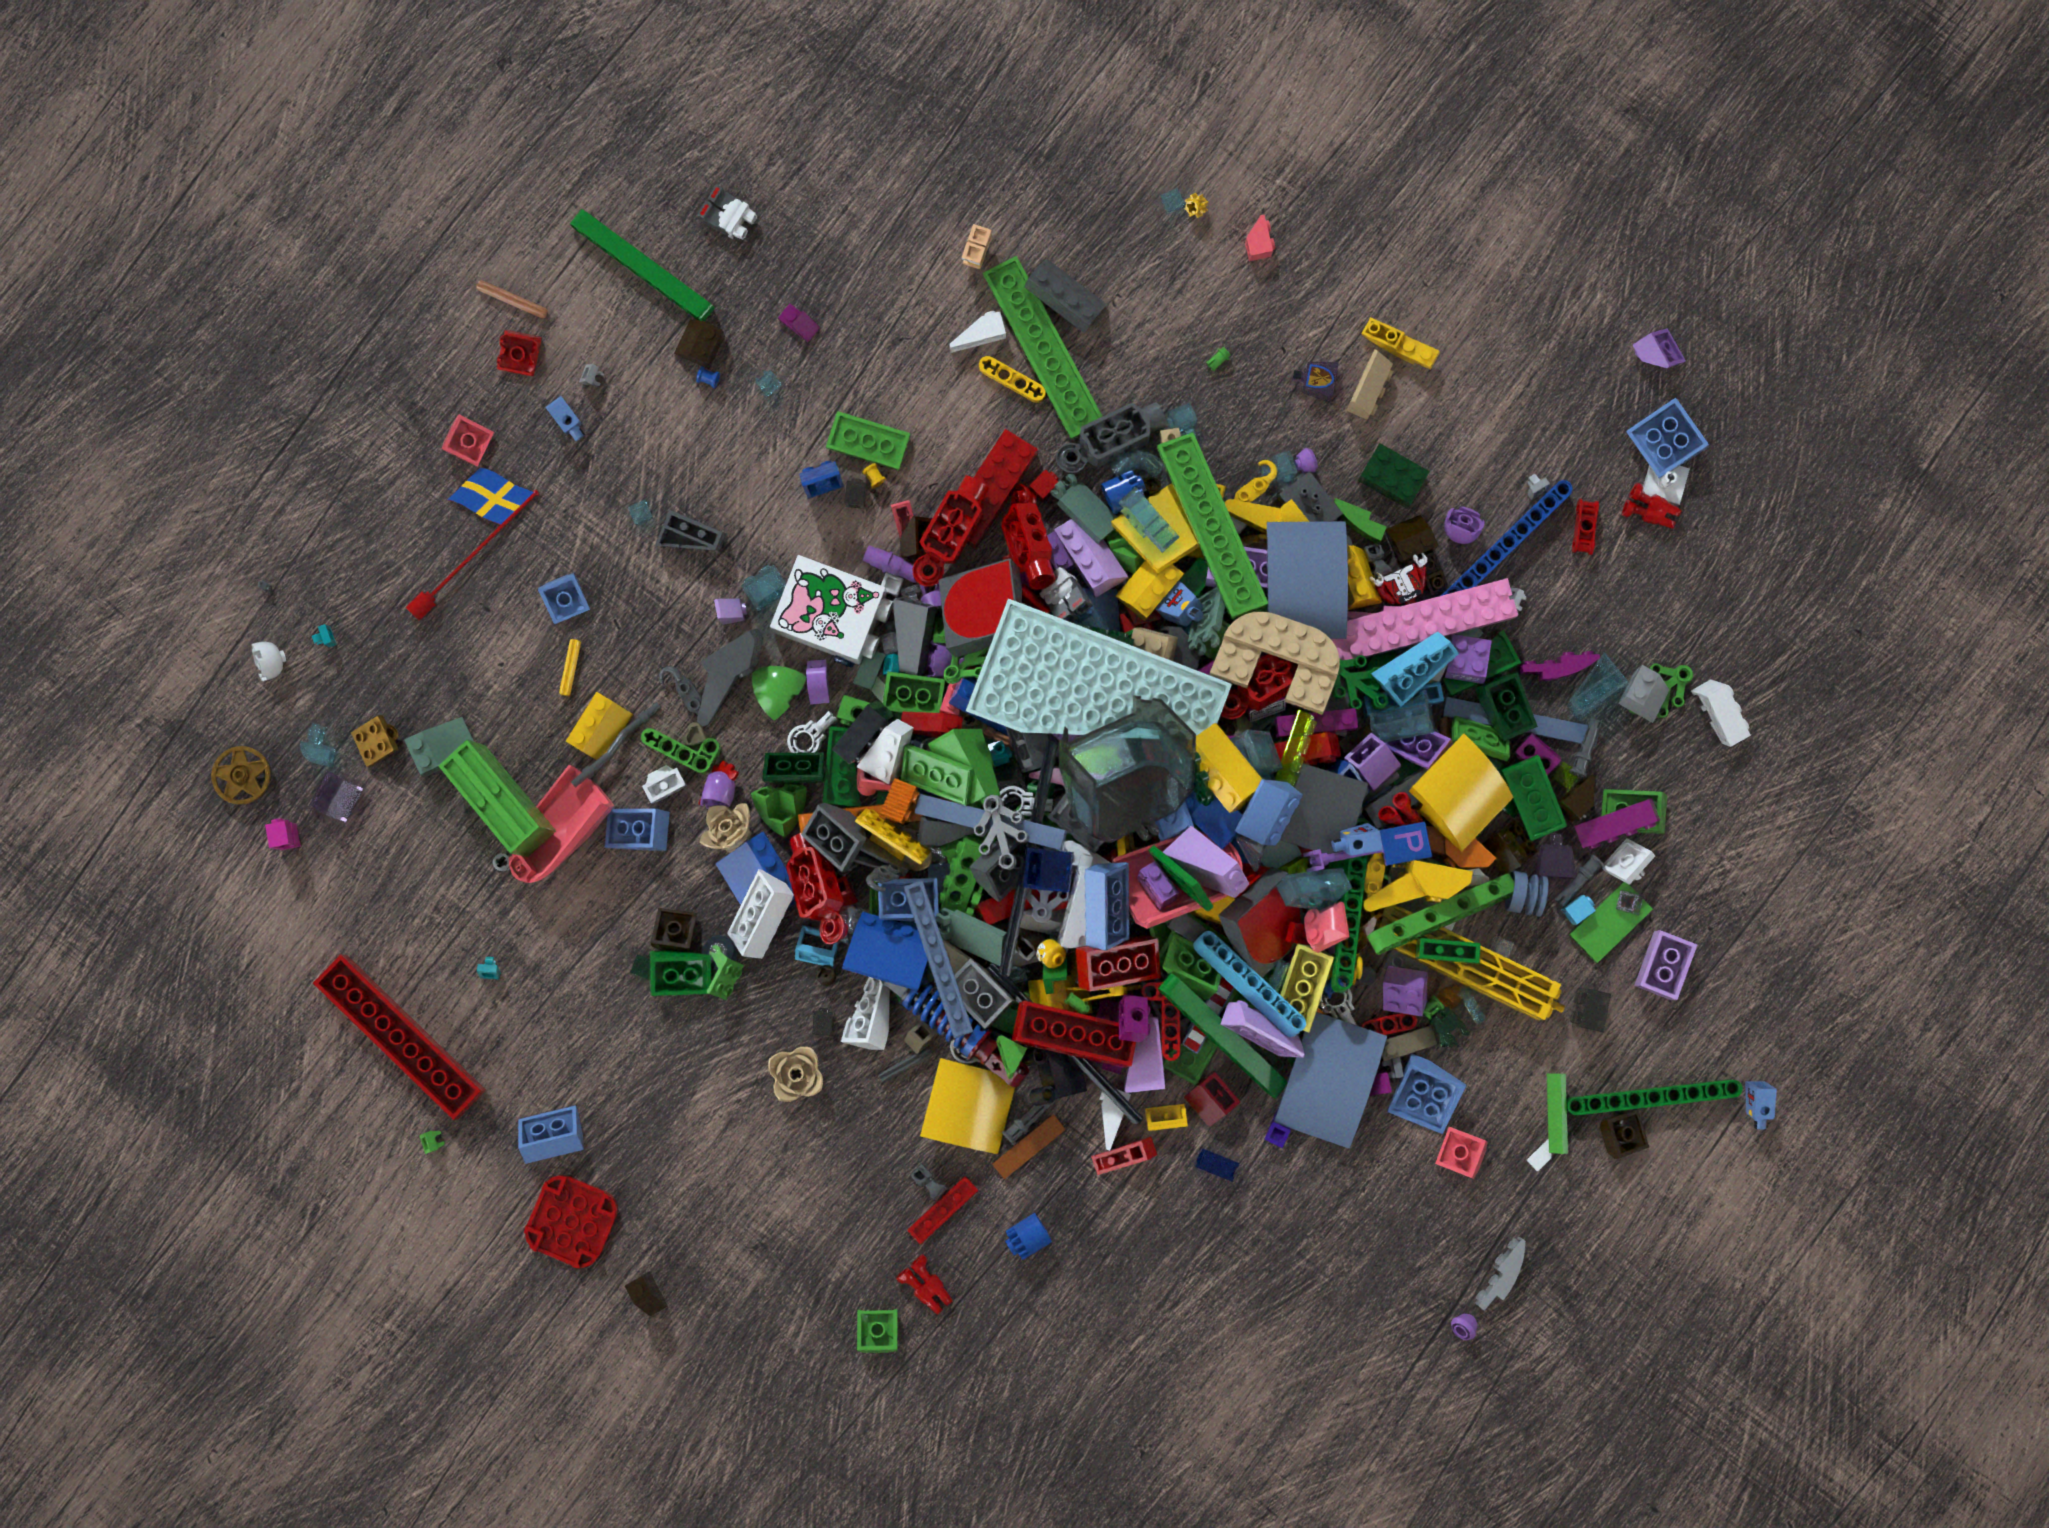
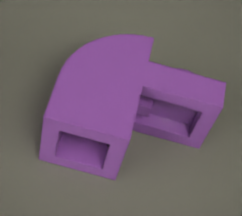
(817, 682)

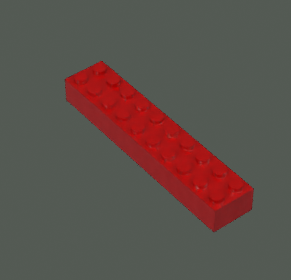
(399, 1036)

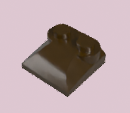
(673, 930)
(1624, 1134)

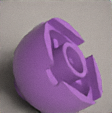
(1463, 525)
(938, 660)

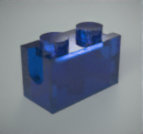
(1216, 1164)

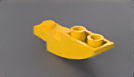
(1399, 344)

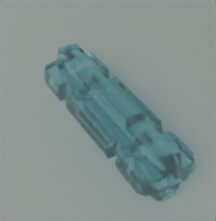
(1471, 1005)

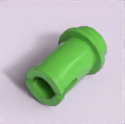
(1218, 359)
(1077, 1004)

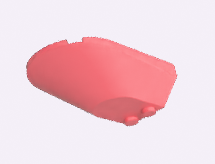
(575, 817)
(1140, 903)

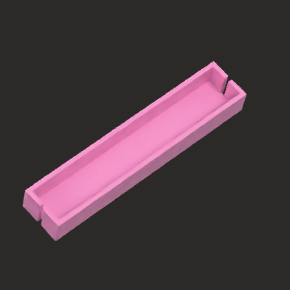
(1420, 620)

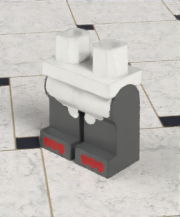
(726, 213)
(1066, 596)

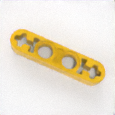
(1013, 377)

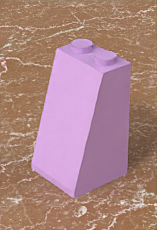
(1207, 863)
(1147, 1063)

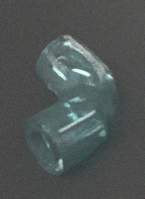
(1137, 460)

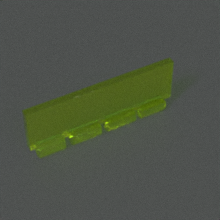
(1297, 744)

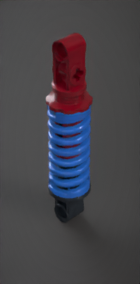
(974, 1044)

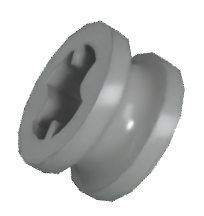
(496, 864)

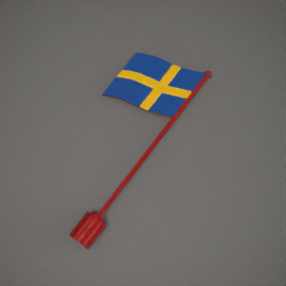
(491, 499)

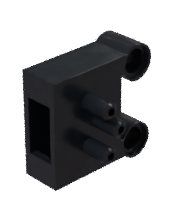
(1057, 1073)

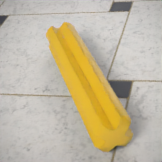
(570, 667)

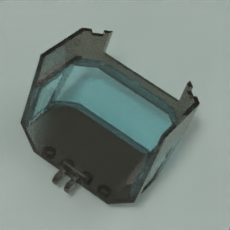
(1129, 771)

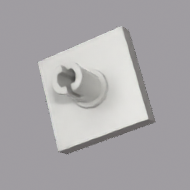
(1669, 486)
(1628, 861)

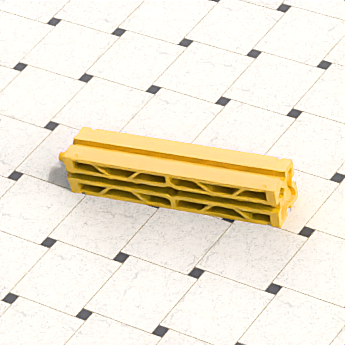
(1492, 976)

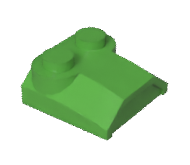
(877, 1331)

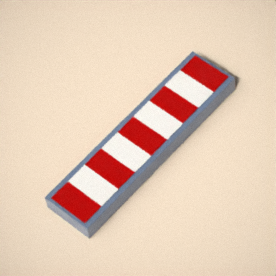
(1193, 1037)

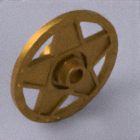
(241, 775)

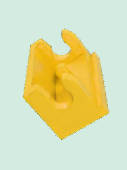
(1166, 1117)

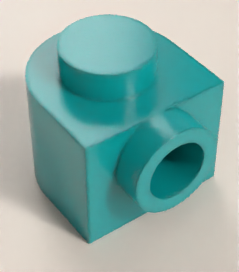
(999, 753)

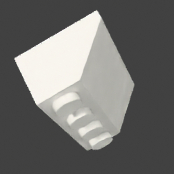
(760, 915)

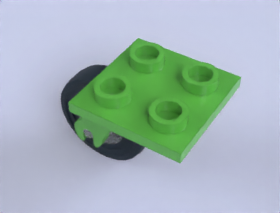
(723, 960)

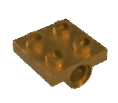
(375, 740)

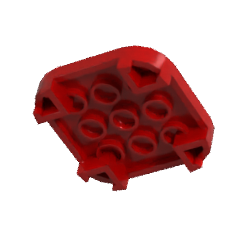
(571, 1221)

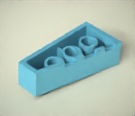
(1415, 668)

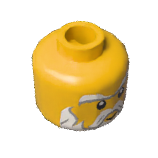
(1051, 953)

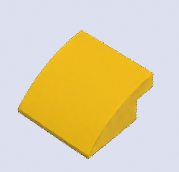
(1461, 793)
(967, 1107)

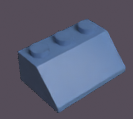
(1269, 812)
(550, 1134)

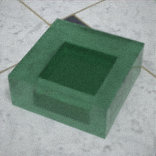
(641, 967)

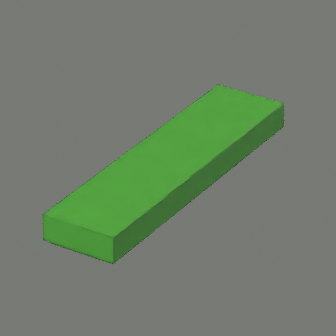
(1557, 1113)

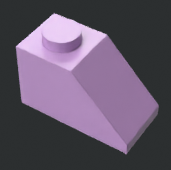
(730, 610)

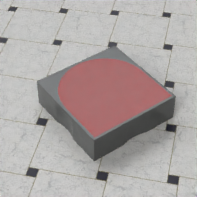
(975, 603)
(1260, 923)

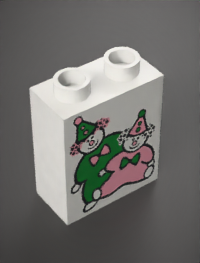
(831, 610)

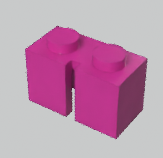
(282, 834)

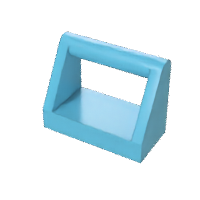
(814, 954)

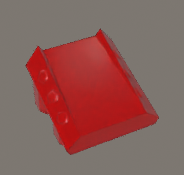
(518, 352)

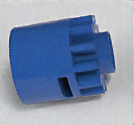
(1119, 487)
(1027, 1237)

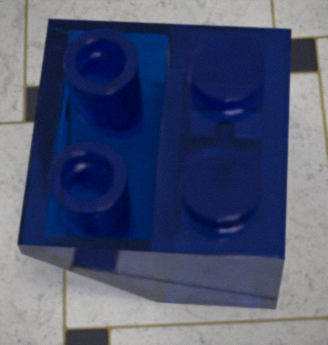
(1048, 869)

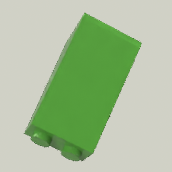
(970, 749)

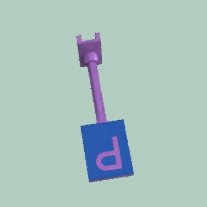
(1398, 844)

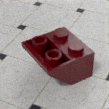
(1211, 1099)

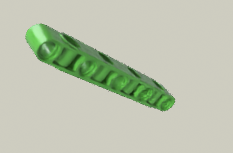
(1441, 914)

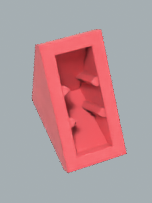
(902, 514)

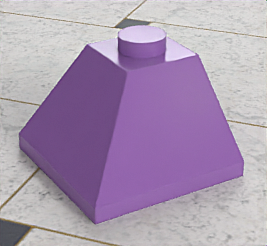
(1659, 349)

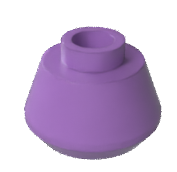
(1306, 461)
(1464, 1326)

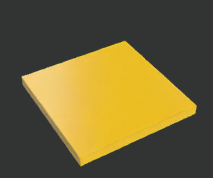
(1171, 510)

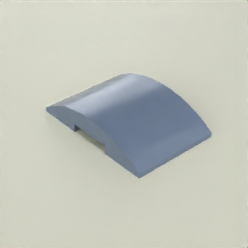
(1309, 574)
(1332, 1080)

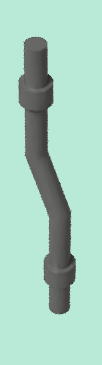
(588, 771)

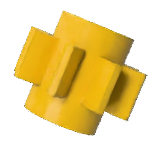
(1196, 205)

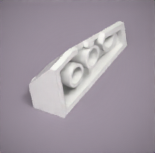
(871, 1019)

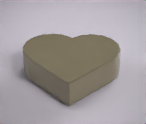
(695, 735)

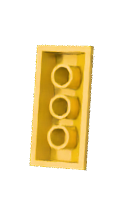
(1229, 772)

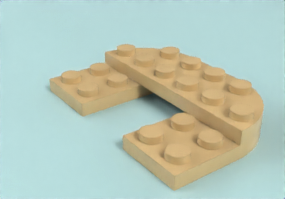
(1287, 640)

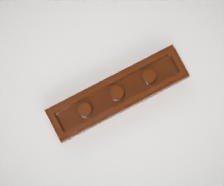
(1028, 1146)

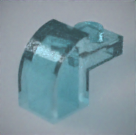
(314, 750)

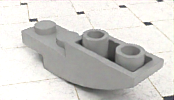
(1509, 1268)

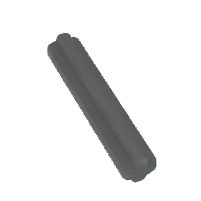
(906, 1064)

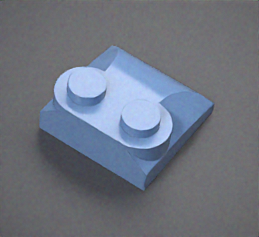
(563, 598)

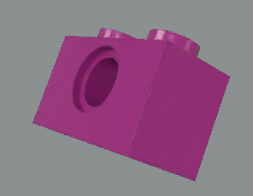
(1128, 1027)

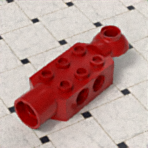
(950, 529)
(1028, 539)
(1268, 684)
(816, 889)

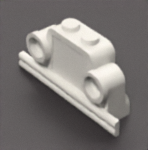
(1074, 922)

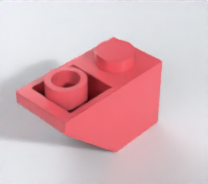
(1258, 240)

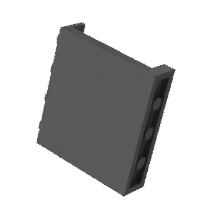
(1326, 808)

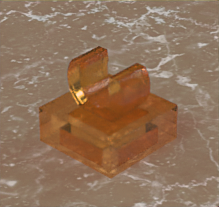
(1449, 996)

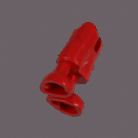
(1656, 508)
(1403, 803)
(929, 1289)

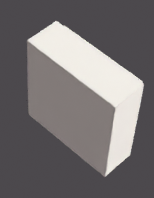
(892, 584)

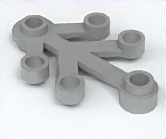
(998, 829)
(1043, 904)

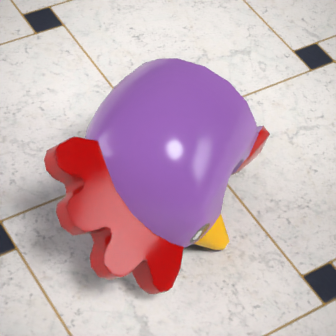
(719, 786)

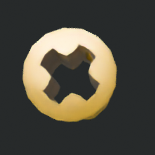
(874, 475)

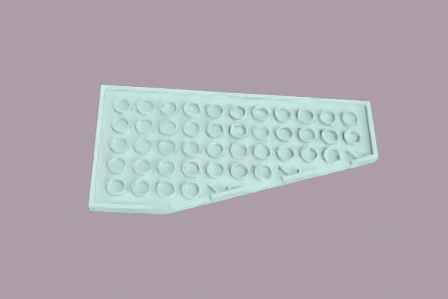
(1061, 675)

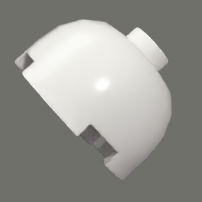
(268, 659)

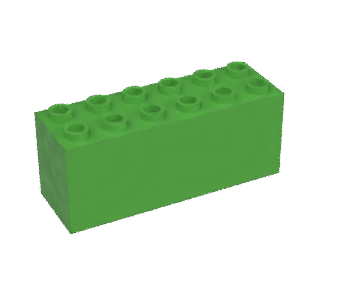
(497, 798)

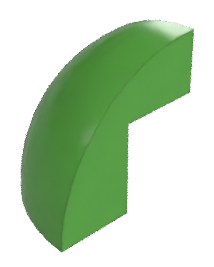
(776, 688)
(780, 806)

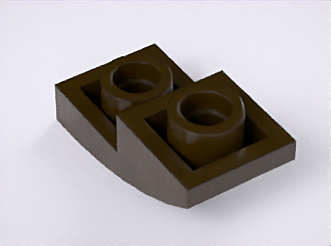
(1435, 576)

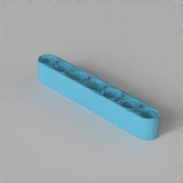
(1258, 987)

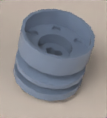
(1531, 894)

